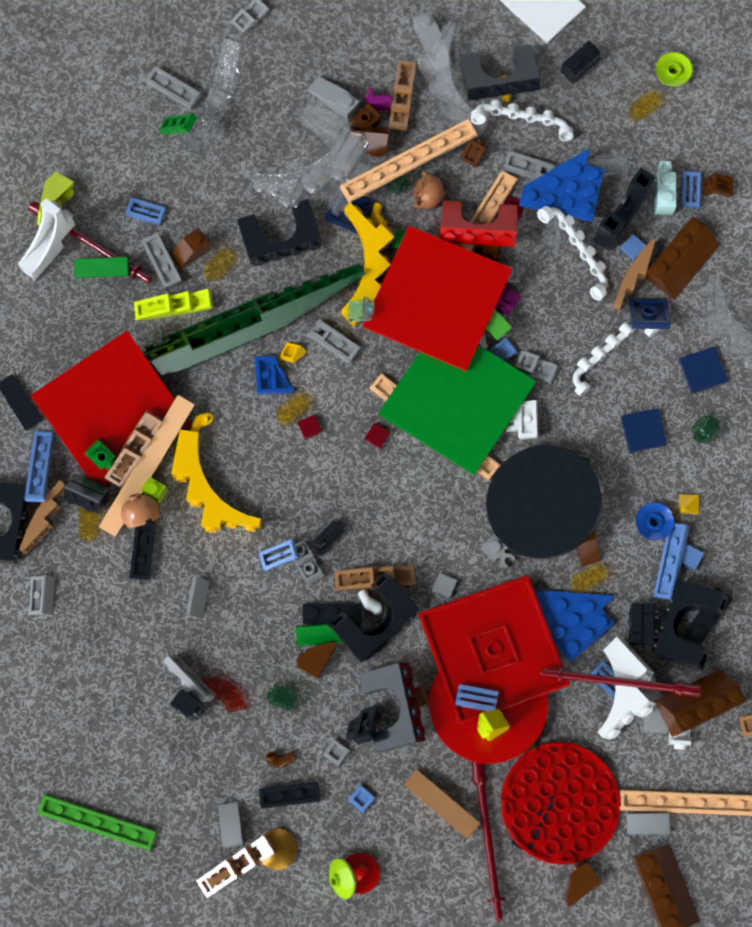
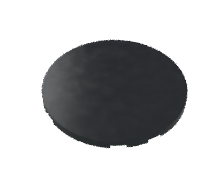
(544, 502)

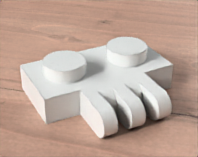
(525, 421)

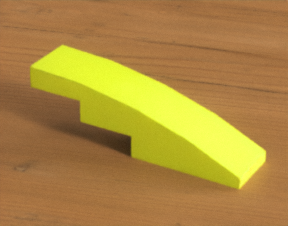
(173, 305)

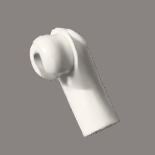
(369, 603)

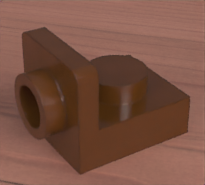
(474, 151)
(718, 185)

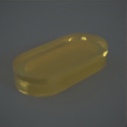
(644, 106)
(218, 265)
(292, 409)
(88, 525)
(588, 579)

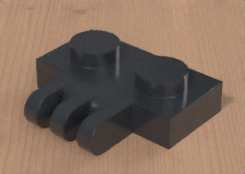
(364, 728)

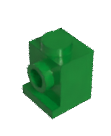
(97, 448)

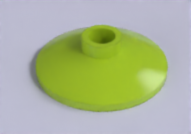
(676, 62)
(342, 878)

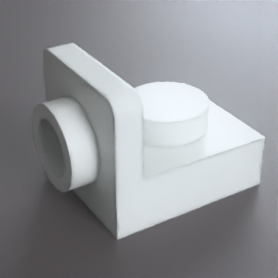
(680, 741)

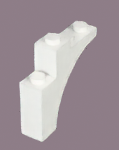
(47, 242)
(627, 700)

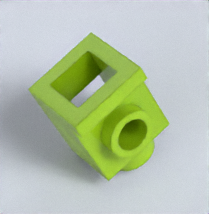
(154, 489)

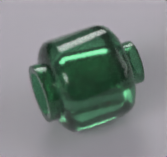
(705, 429)

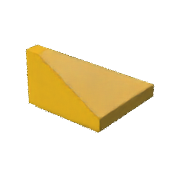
(292, 352)
(688, 504)

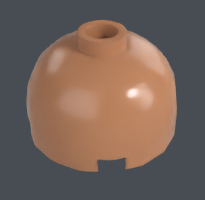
(428, 192)
(139, 510)

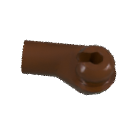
(279, 761)

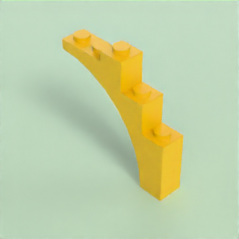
(375, 265)
(199, 493)

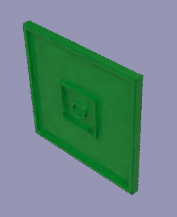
(456, 409)

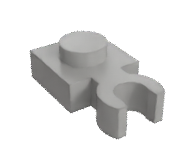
(496, 550)

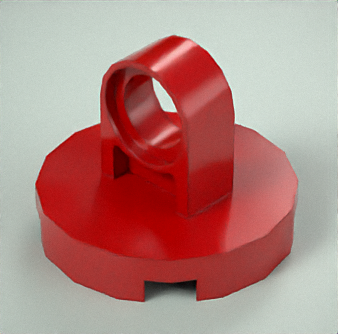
(365, 872)

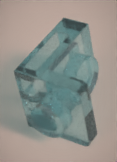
(360, 310)

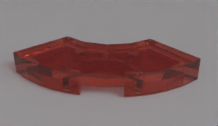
(226, 693)

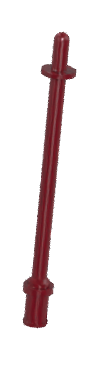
(134, 270)
(678, 688)
(479, 780)

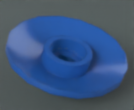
(661, 514)

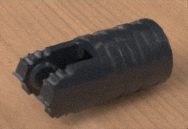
(330, 534)

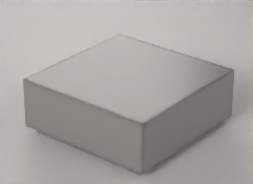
(444, 585)
(336, 752)

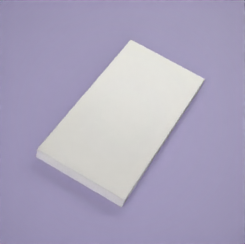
(546, 17)

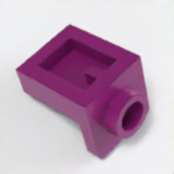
(378, 102)
(508, 301)

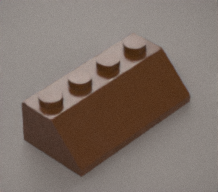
(682, 258)
(716, 697)
(665, 888)

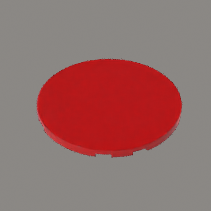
(525, 727)
(583, 803)

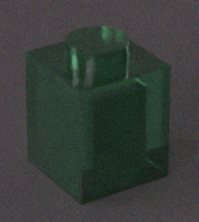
(399, 184)
(281, 697)

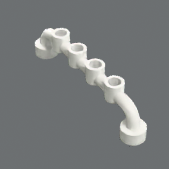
(478, 117)
(546, 214)
(599, 353)

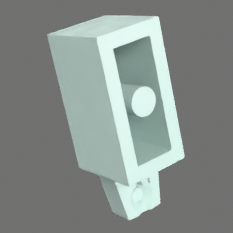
(665, 189)

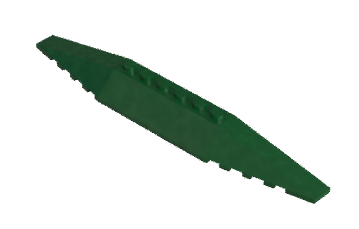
(244, 323)

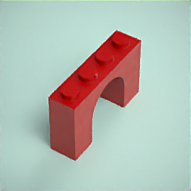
(498, 233)

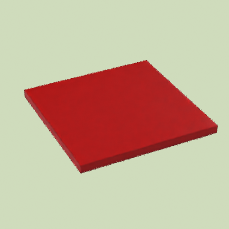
(438, 298)
(103, 401)
(493, 644)

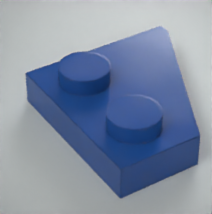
(270, 377)

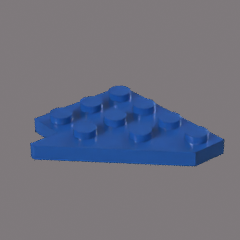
(569, 187)
(574, 619)

